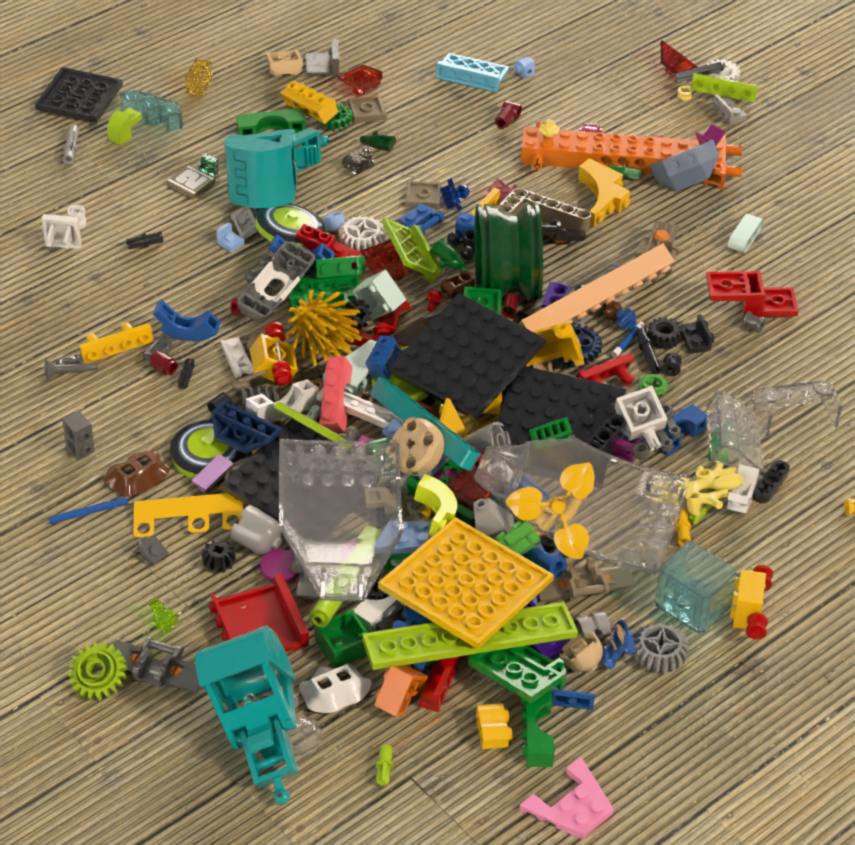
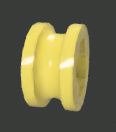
(684, 93)

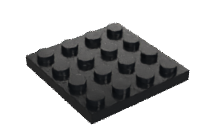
(79, 94)

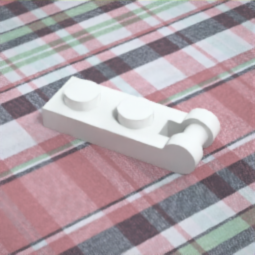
(237, 357)

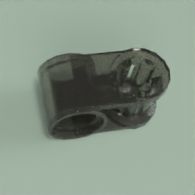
(357, 161)

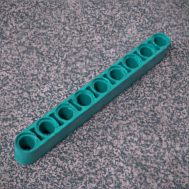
(405, 407)

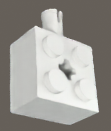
(647, 421)

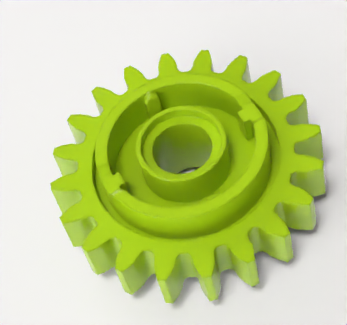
(104, 682)

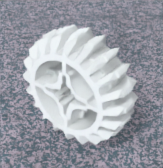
(361, 233)

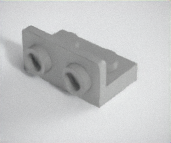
(728, 110)
(245, 221)

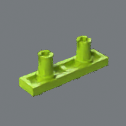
(724, 87)

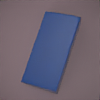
(573, 699)

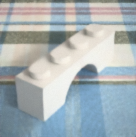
(300, 398)
(374, 611)

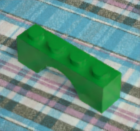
(283, 119)
(539, 745)

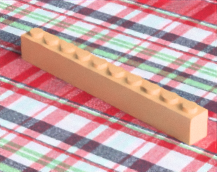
(602, 290)

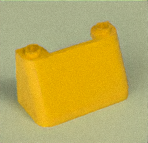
(560, 342)

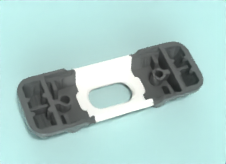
(287, 265)

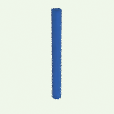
(88, 510)

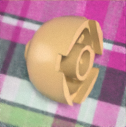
(582, 653)

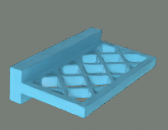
(484, 78)

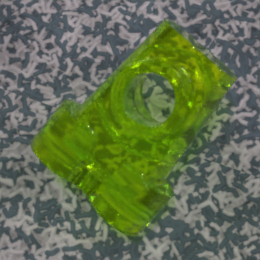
(165, 617)

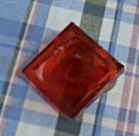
(362, 79)
(467, 489)

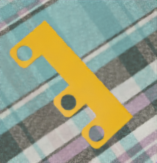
(191, 506)

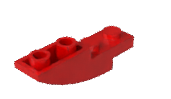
(314, 237)

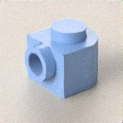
(525, 67)
(333, 221)

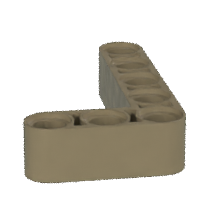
(569, 216)

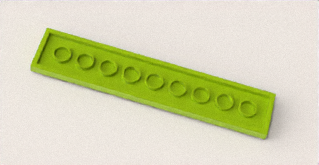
(433, 642)

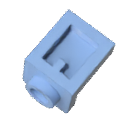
(228, 239)

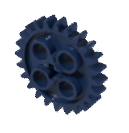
(590, 345)

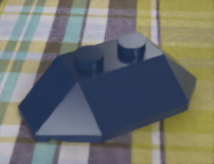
(242, 429)

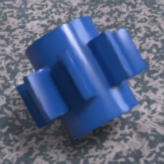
(626, 318)

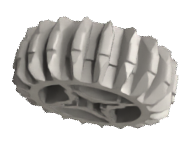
(673, 649)

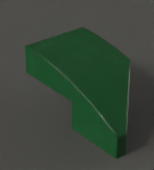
(379, 142)

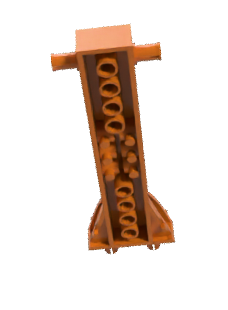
(638, 152)

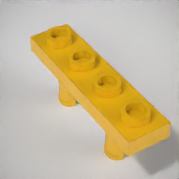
(115, 343)

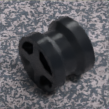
(672, 364)

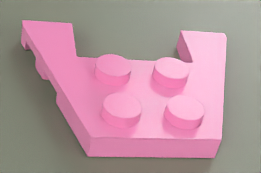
(579, 810)

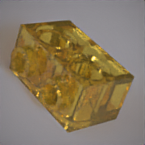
(198, 77)

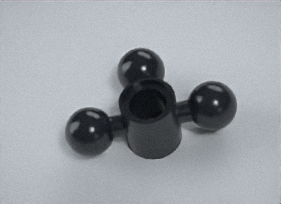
(468, 249)

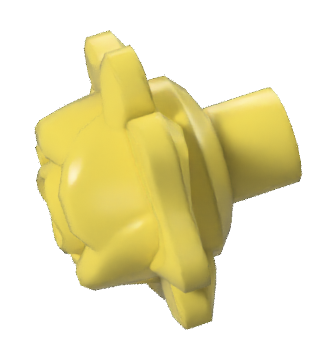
(549, 129)

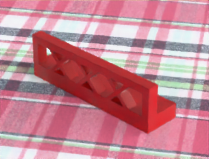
(439, 683)

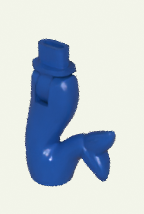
(552, 562)

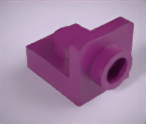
(624, 450)

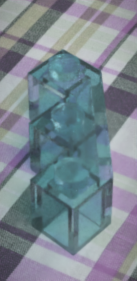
(153, 109)

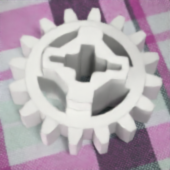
(729, 71)

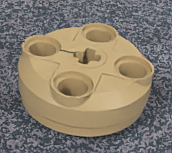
(419, 446)

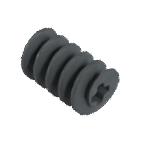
(273, 394)

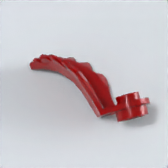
(388, 323)

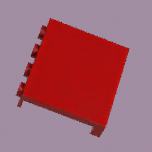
(265, 606)

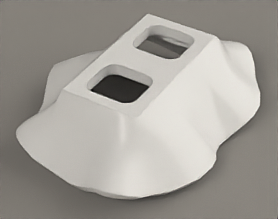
(339, 694)

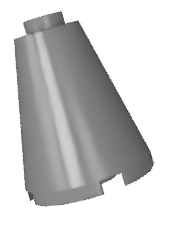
(488, 436)

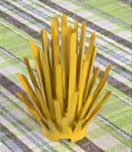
(318, 322)

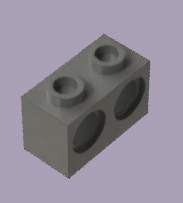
(78, 435)

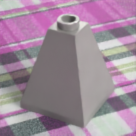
(491, 518)

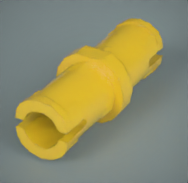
(683, 528)

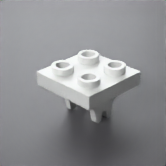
(61, 231)

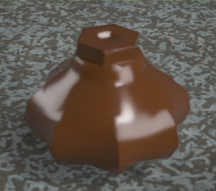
(611, 309)

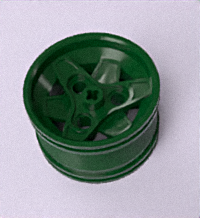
(509, 250)

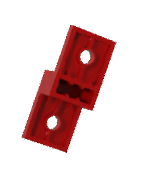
(754, 297)

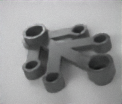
(641, 450)

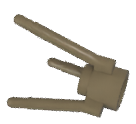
(246, 383)

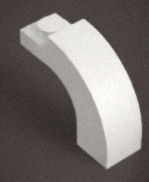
(741, 497)

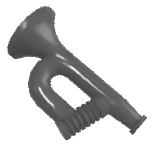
(76, 362)

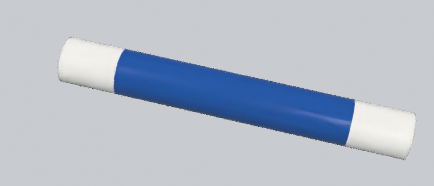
(624, 343)

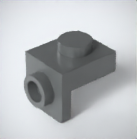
(151, 549)

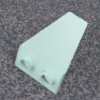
(360, 374)

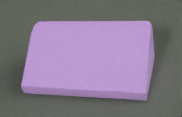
(212, 473)

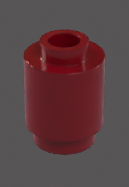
(163, 363)

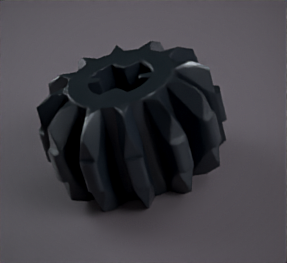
(361, 317)
(218, 556)

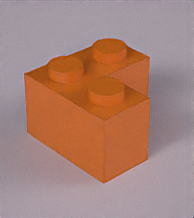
(398, 688)

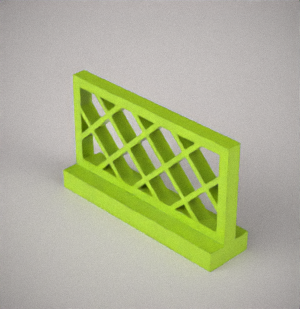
(413, 249)

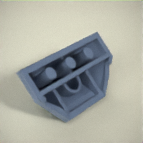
(687, 166)

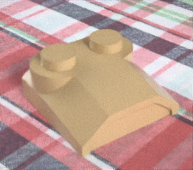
(285, 63)

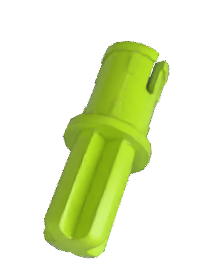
(384, 765)

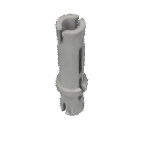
(70, 147)

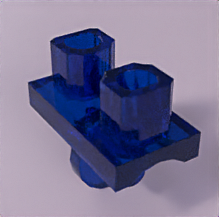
(453, 195)

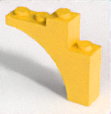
(607, 188)

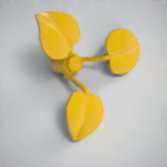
(526, 506)

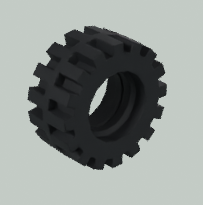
(661, 326)

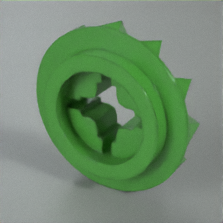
(650, 380)

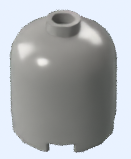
(257, 531)

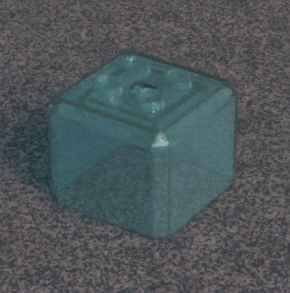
(695, 587)

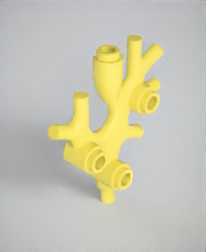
(717, 479)

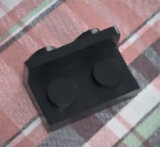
(697, 335)

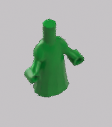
(448, 256)

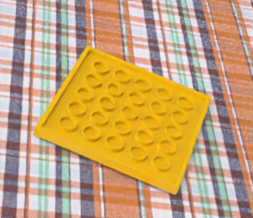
(466, 582)

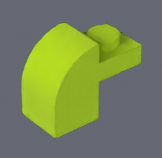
(120, 125)

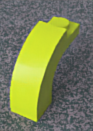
(439, 498)

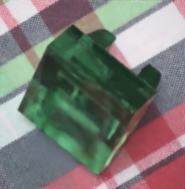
(208, 164)

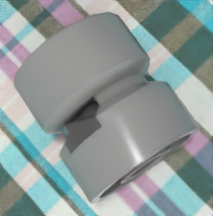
(597, 623)

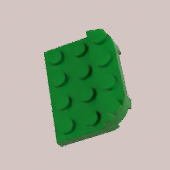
(329, 285)
(521, 671)

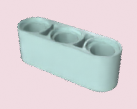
(745, 233)

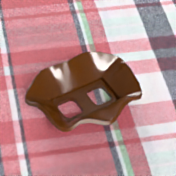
(139, 481)

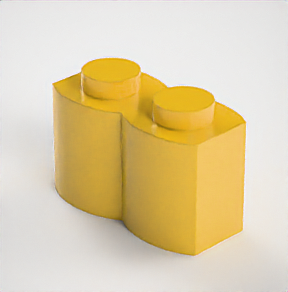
(493, 726)

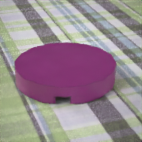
(278, 562)

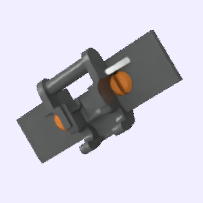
(156, 672)

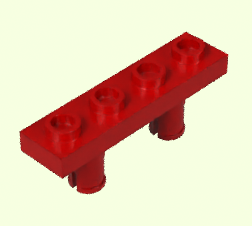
(616, 367)

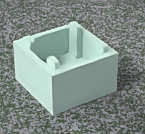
(379, 293)

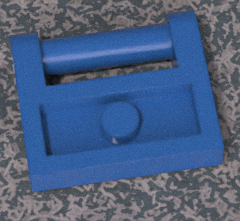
(420, 215)

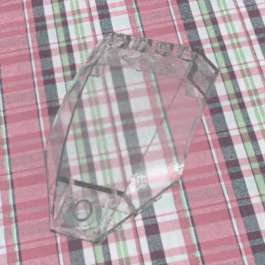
(340, 511)
(625, 514)

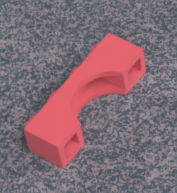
(337, 375)

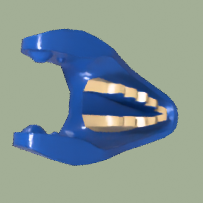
(620, 641)

